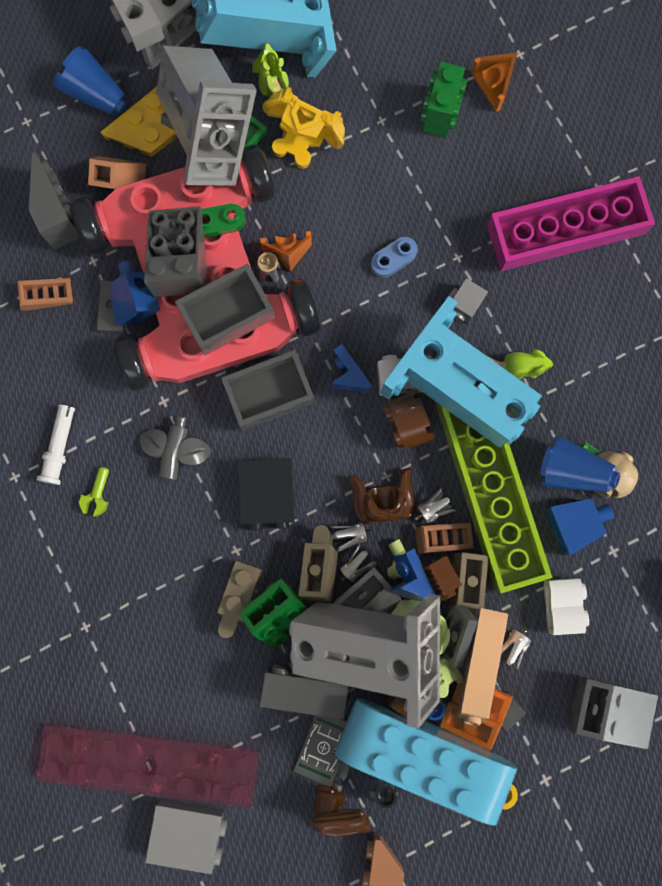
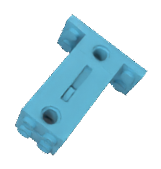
(283, 24)
(464, 381)

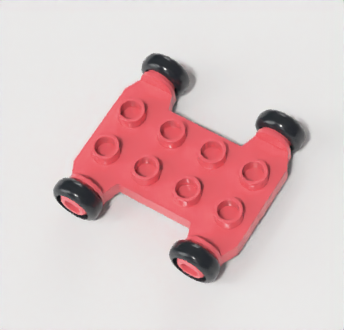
(171, 350)

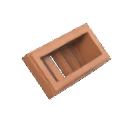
(34, 285)
(423, 541)

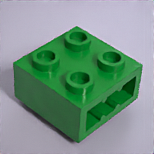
(443, 99)
(272, 613)

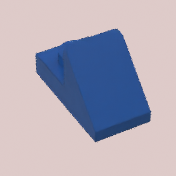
(354, 378)
(416, 583)

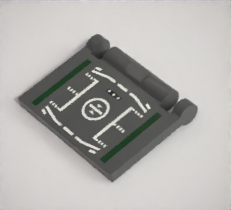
(318, 752)

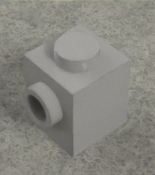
(469, 299)

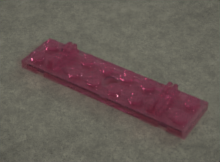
(117, 764)

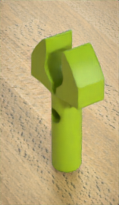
(96, 494)

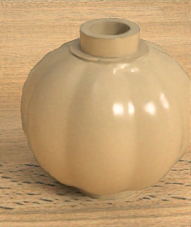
(628, 472)

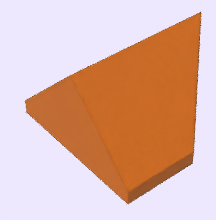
(493, 76)
(288, 249)

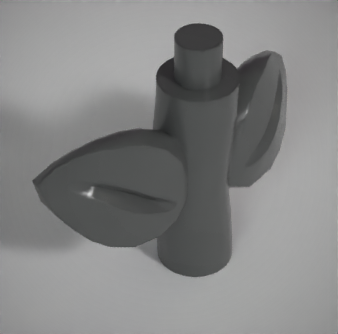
(174, 448)

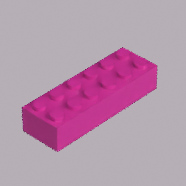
(570, 223)

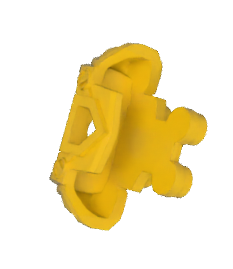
(303, 126)

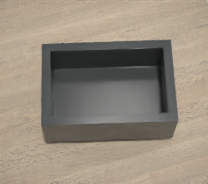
(226, 309)
(268, 390)
(302, 694)

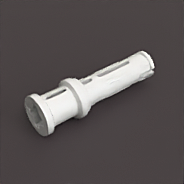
(54, 456)

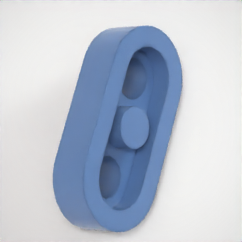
(395, 256)

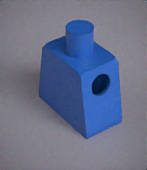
(131, 297)
(578, 524)

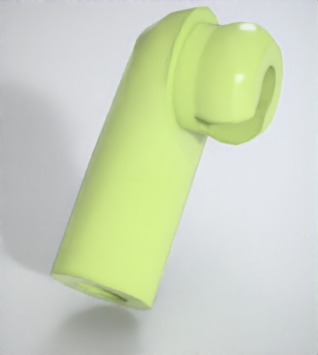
(396, 548)

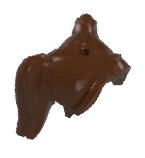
(383, 503)
(335, 821)

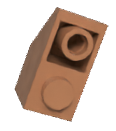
(115, 172)
(383, 865)

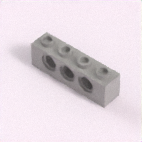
(140, 31)

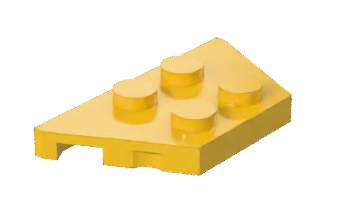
(142, 127)

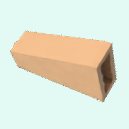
(482, 667)

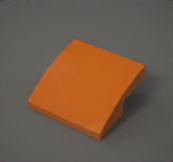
(485, 733)

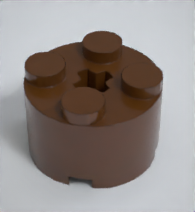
(410, 420)

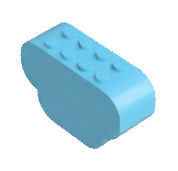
(426, 761)

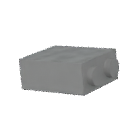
(186, 836)

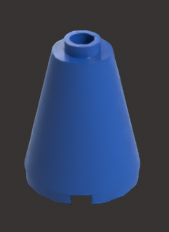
(90, 83)
(577, 468)

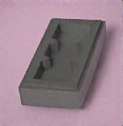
(105, 313)

